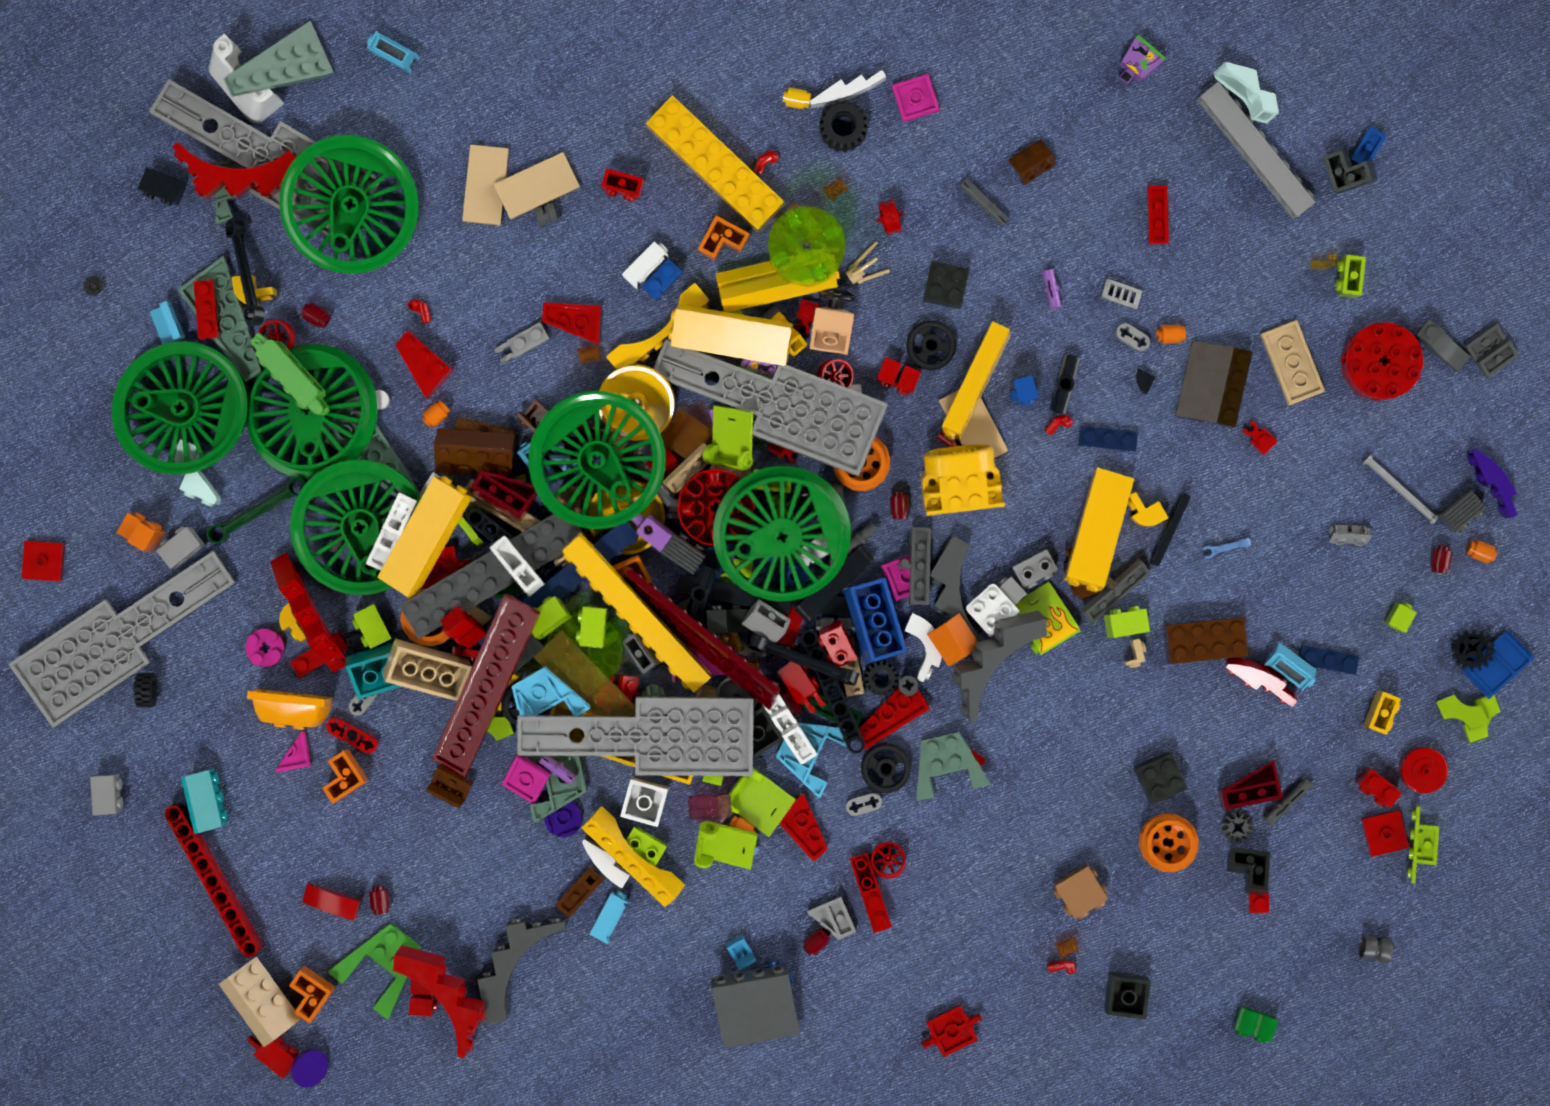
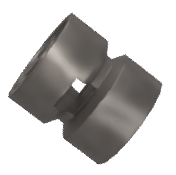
(1372, 948)

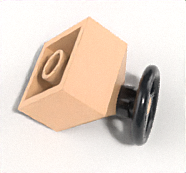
(833, 324)

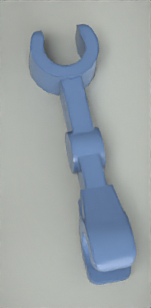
(1226, 547)

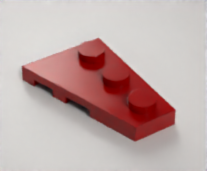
(574, 319)
(803, 828)

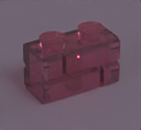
(710, 806)

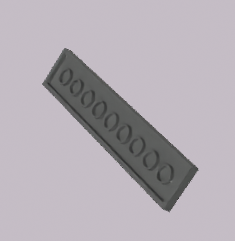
(486, 575)

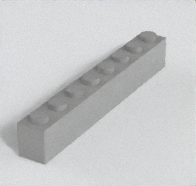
(1256, 150)

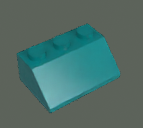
(366, 671)
(204, 800)

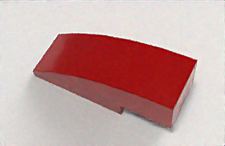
(332, 901)

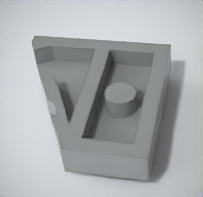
(834, 917)

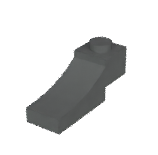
(1441, 345)

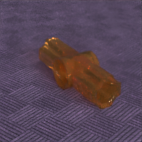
(472, 425)

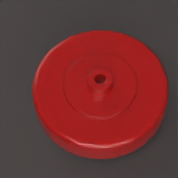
(1423, 770)

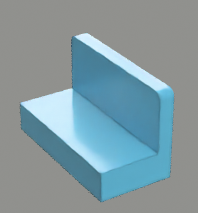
(167, 323)

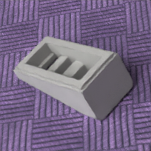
(1108, 283)

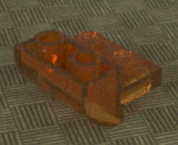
(685, 434)

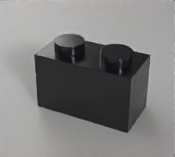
(162, 186)

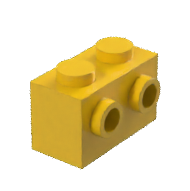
(1382, 712)

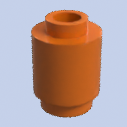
(1171, 334)
(435, 414)
(1481, 551)
(741, 824)

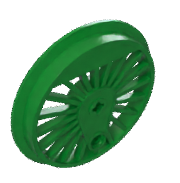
(342, 222)
(165, 407)
(309, 427)
(610, 474)
(335, 479)
(765, 538)

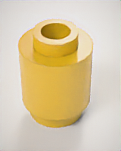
(797, 98)

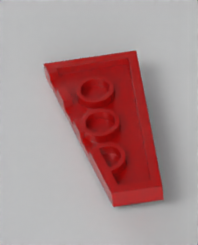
(892, 716)

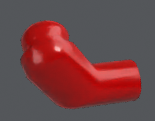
(763, 159)
(421, 308)

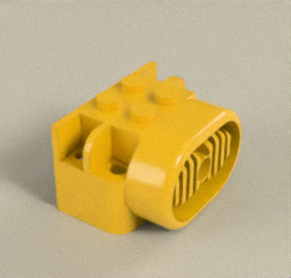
(960, 479)

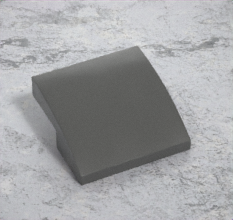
(1491, 350)

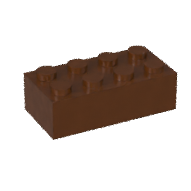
(474, 452)
(1205, 640)

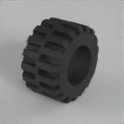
(843, 109)

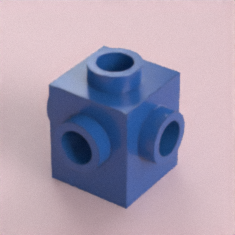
(789, 579)

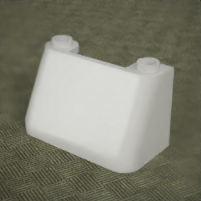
(255, 105)

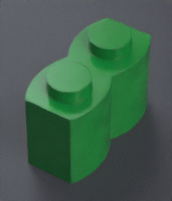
(1255, 1024)

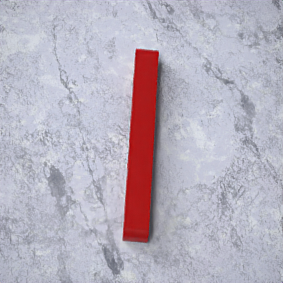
(222, 884)

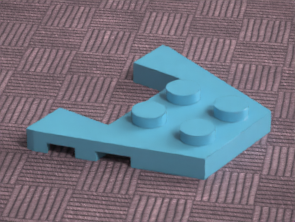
(544, 691)
(816, 735)

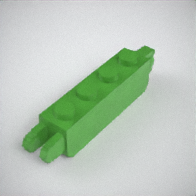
(290, 374)

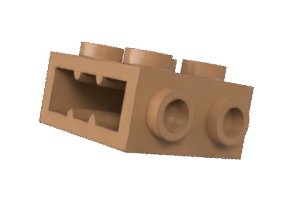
(1080, 892)

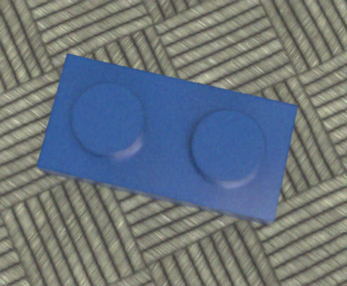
(1368, 146)

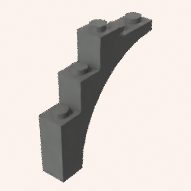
(947, 572)
(989, 654)
(494, 986)

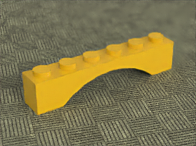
(639, 352)
(659, 883)

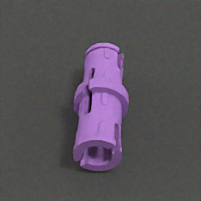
(1052, 289)
(558, 769)

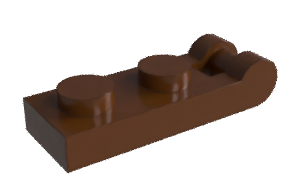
(579, 892)

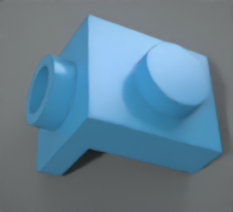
(740, 952)

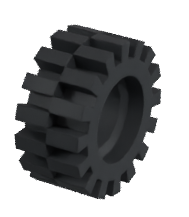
(881, 666)
(145, 690)

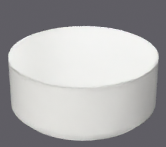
(383, 399)

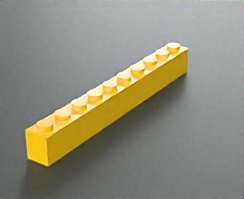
(636, 612)

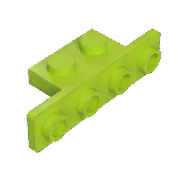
(1425, 844)

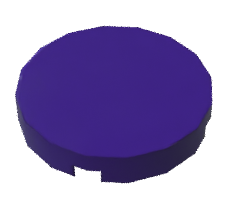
(565, 820)
(309, 1068)

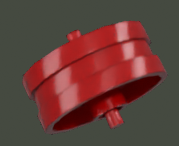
(889, 217)
(279, 336)
(836, 375)
(888, 859)

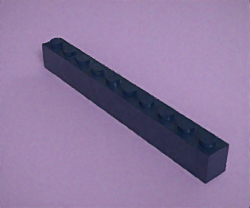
(565, 578)

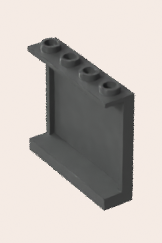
(755, 1006)

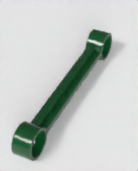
(254, 512)

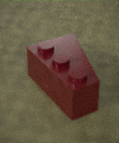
(505, 494)
(1252, 789)

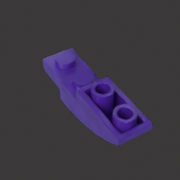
(1491, 474)

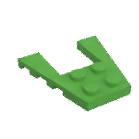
(382, 950)

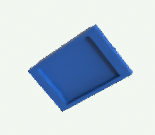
(1507, 662)

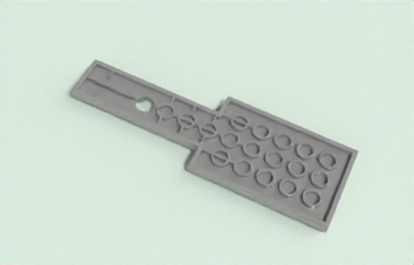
(253, 148)
(791, 409)
(105, 646)
(665, 736)

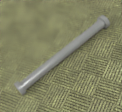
(1400, 489)

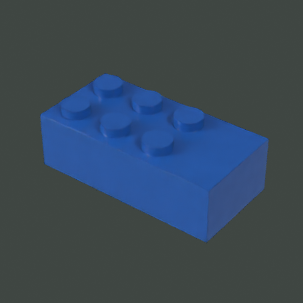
(875, 620)

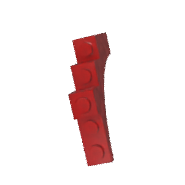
(238, 181)
(306, 613)
(449, 990)

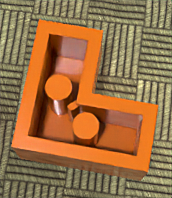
(721, 234)
(140, 532)
(349, 776)
(315, 992)

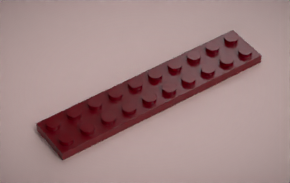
(706, 642)
(486, 685)

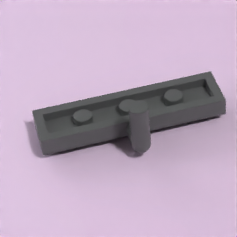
(918, 566)
(1115, 590)

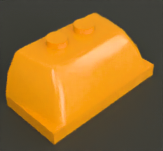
(290, 708)

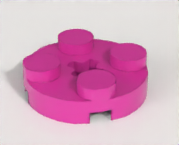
(258, 656)

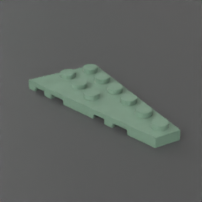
(287, 62)
(233, 330)
(377, 449)

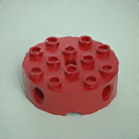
(1397, 349)
(700, 495)

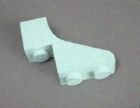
(1245, 84)
(196, 483)

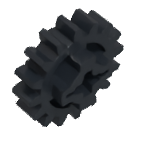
(1473, 641)

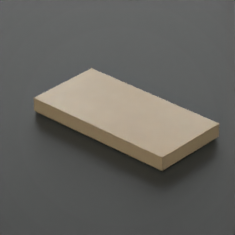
(485, 168)
(536, 186)
(1292, 362)
(980, 427)

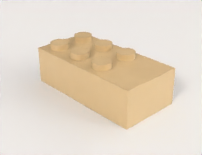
(426, 670)
(260, 1001)

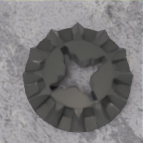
(1228, 826)

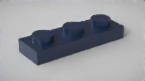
(1107, 438)
(1329, 659)

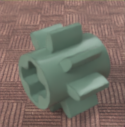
(653, 691)

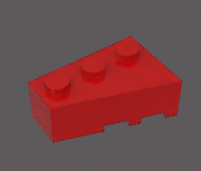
(423, 364)

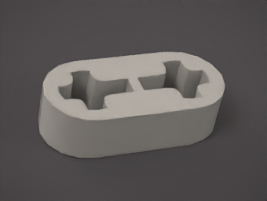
(1130, 341)
(365, 705)
(865, 808)

